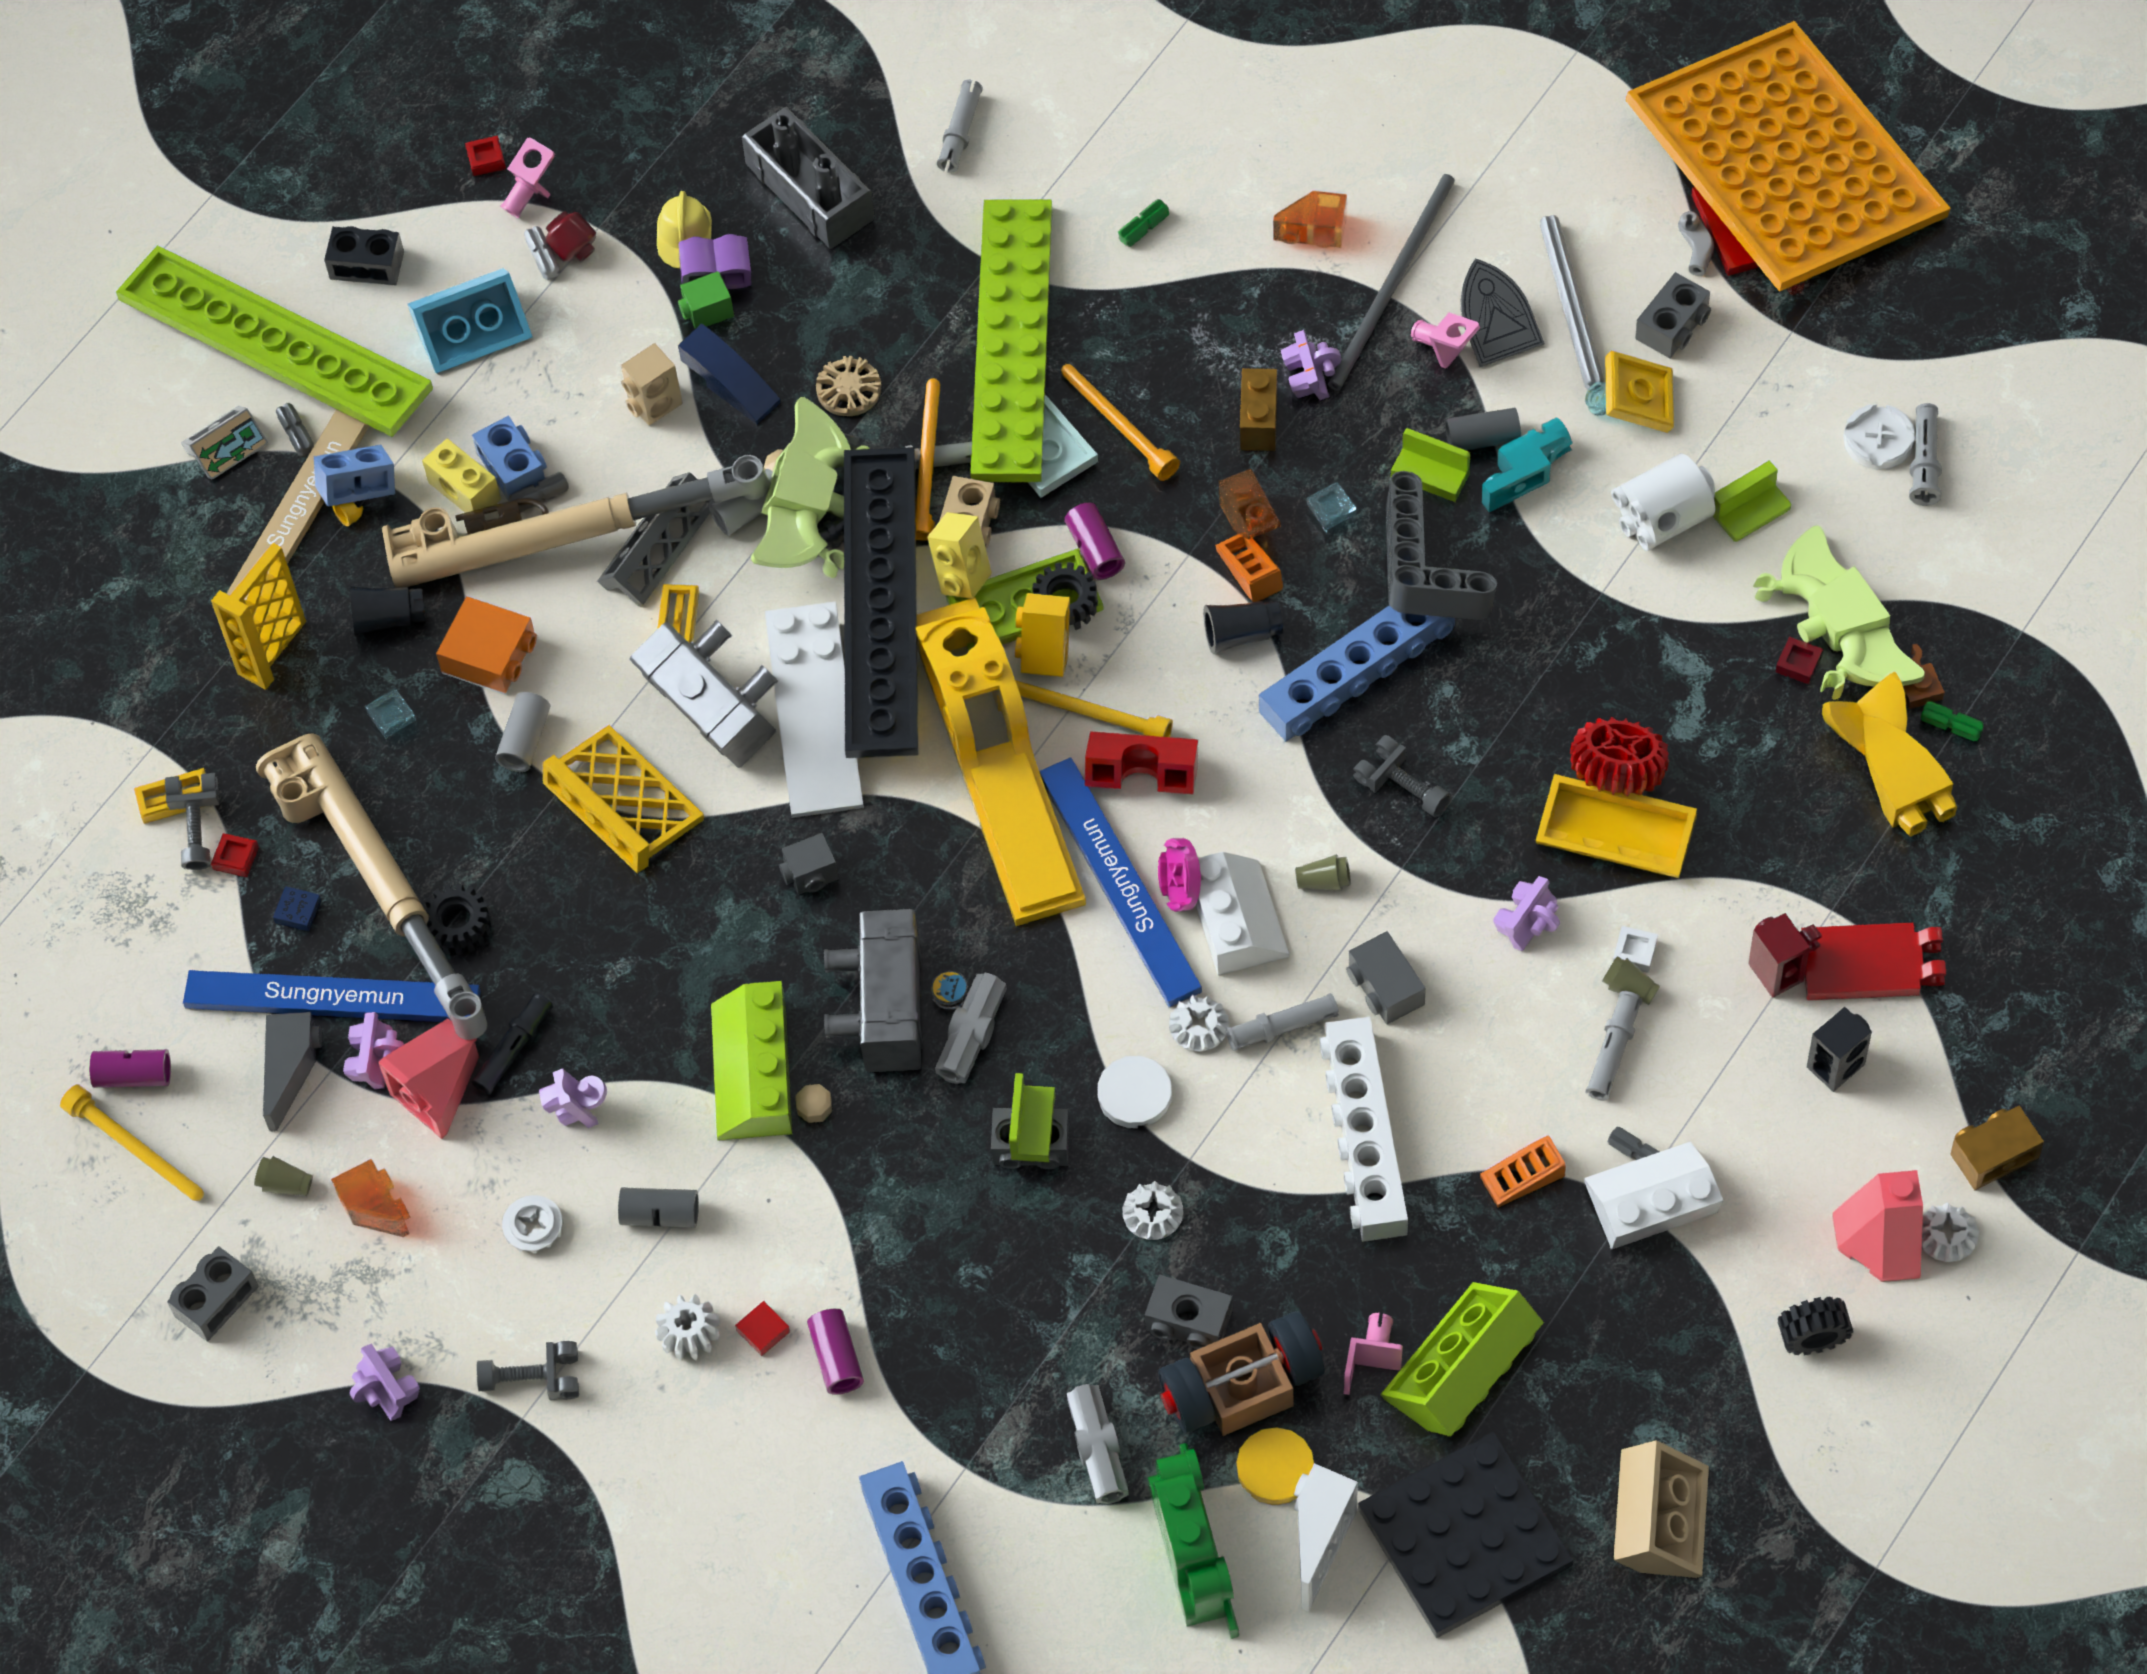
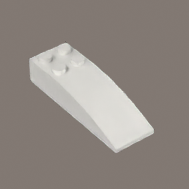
(811, 709)

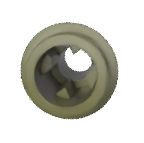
(1324, 874)
(1626, 976)
(281, 1177)

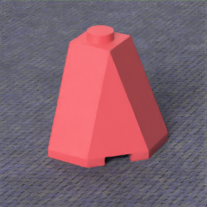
(431, 1075)
(1884, 1226)

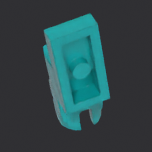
(1526, 464)

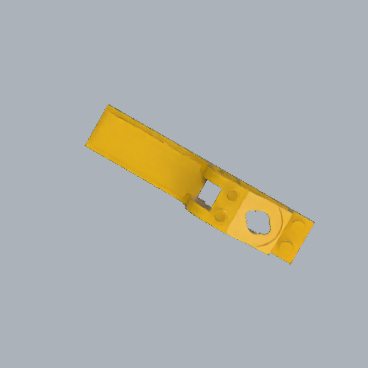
(1004, 777)

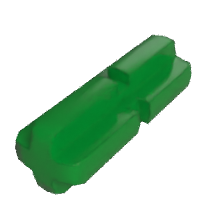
(1137, 227)
(1960, 724)

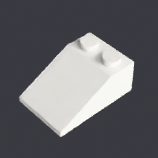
(1325, 1513)

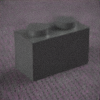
(1386, 978)

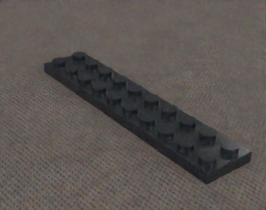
(880, 603)

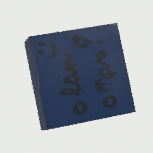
(297, 908)

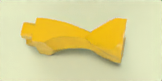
(1901, 768)

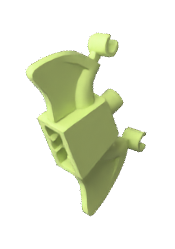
(803, 493)
(1842, 613)

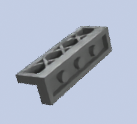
(641, 541)

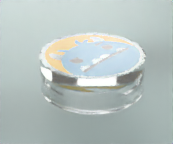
(949, 989)

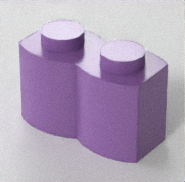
(724, 254)

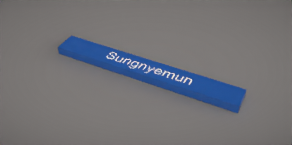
(1120, 882)
(315, 995)

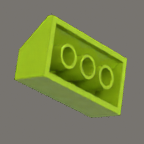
(751, 1062)
(1463, 1357)

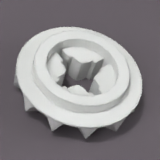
(1198, 1038)
(526, 1210)
(1165, 1221)
(1961, 1243)

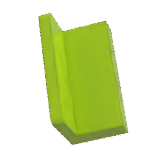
(1437, 463)
(1750, 502)
(1031, 1121)

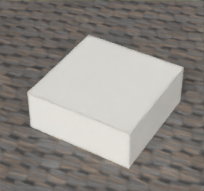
(1636, 946)

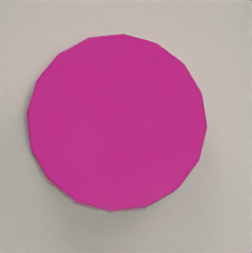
(1179, 874)

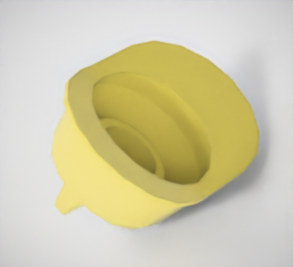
(679, 220)

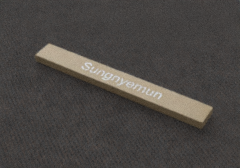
(302, 498)

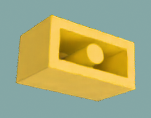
(1043, 634)

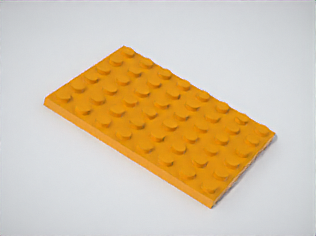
(1787, 155)

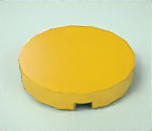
(1272, 1465)

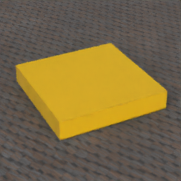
(1639, 391)

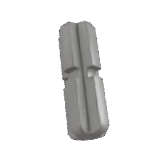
(543, 254)

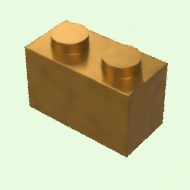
(1258, 409)
(1996, 1147)

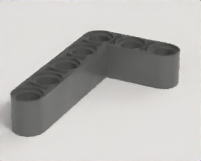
(1421, 588)

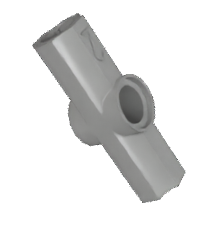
(971, 1028)
(1097, 1444)

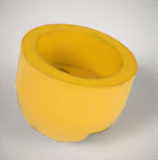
(348, 513)

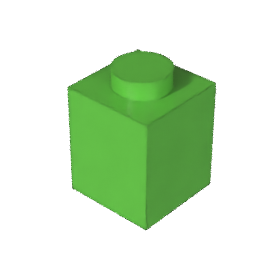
(706, 300)

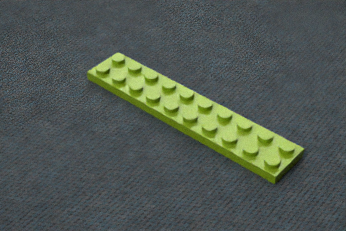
(275, 340)
(1012, 341)

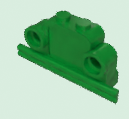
(1197, 1569)

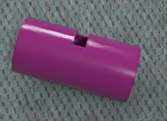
(1094, 541)
(132, 1069)
(835, 1351)

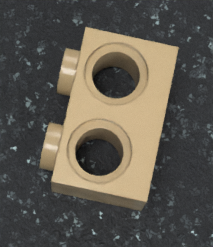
(651, 384)
(967, 491)

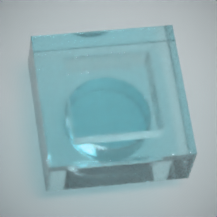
(1331, 506)
(390, 713)

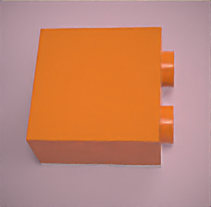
(486, 645)

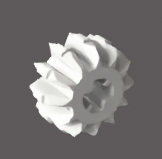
(674, 1319)

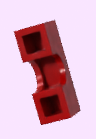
(1116, 755)

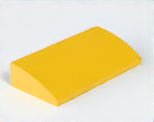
(1616, 827)

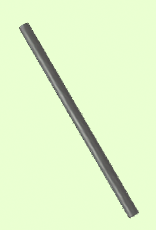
(1391, 282)

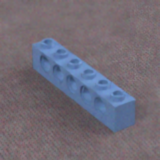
(1336, 663)
(882, 1491)

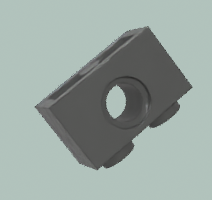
(1175, 1297)

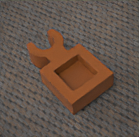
(1926, 690)

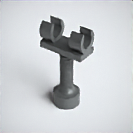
(1434, 800)
(195, 856)
(563, 1387)

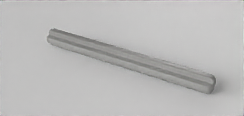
(1571, 301)

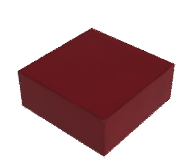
(1799, 660)

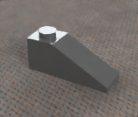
(288, 1061)

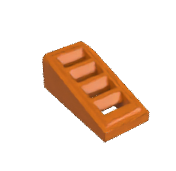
(1260, 583)
(1529, 1154)

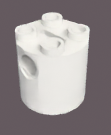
(1665, 501)

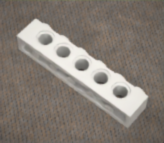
(1375, 1218)

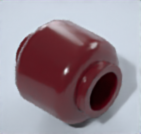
(571, 237)

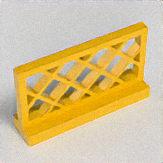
(243, 630)
(595, 808)

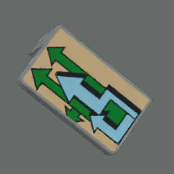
(225, 441)

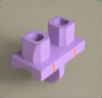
(1314, 362)
(1532, 914)
(374, 1042)
(573, 1098)
(377, 1384)

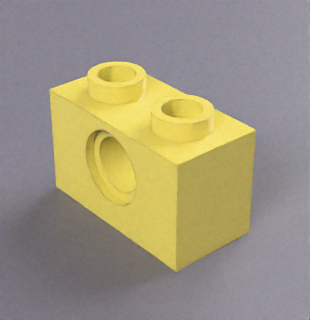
(460, 478)
(959, 555)

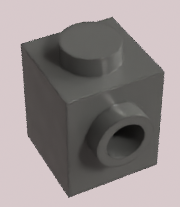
(808, 864)

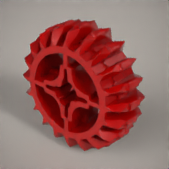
(1619, 756)

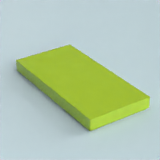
(1009, 590)

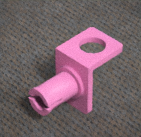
(526, 177)
(1445, 337)
(1374, 1350)

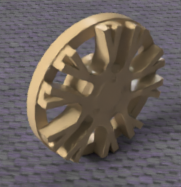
(848, 386)

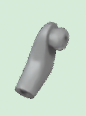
(1699, 240)

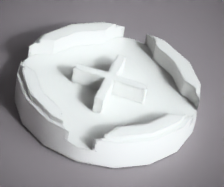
(1879, 436)
(1134, 1091)

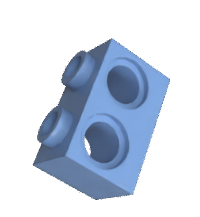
(506, 460)
(354, 475)

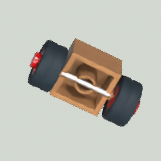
(1242, 1375)

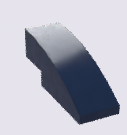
(728, 374)

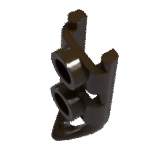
(507, 511)

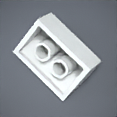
(1238, 913)
(1654, 1194)

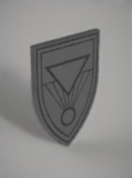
(1502, 314)

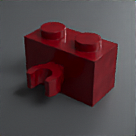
(1781, 953)

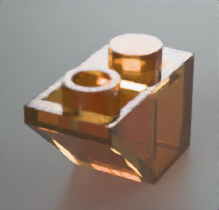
(1313, 220)
(1246, 505)
(368, 1200)

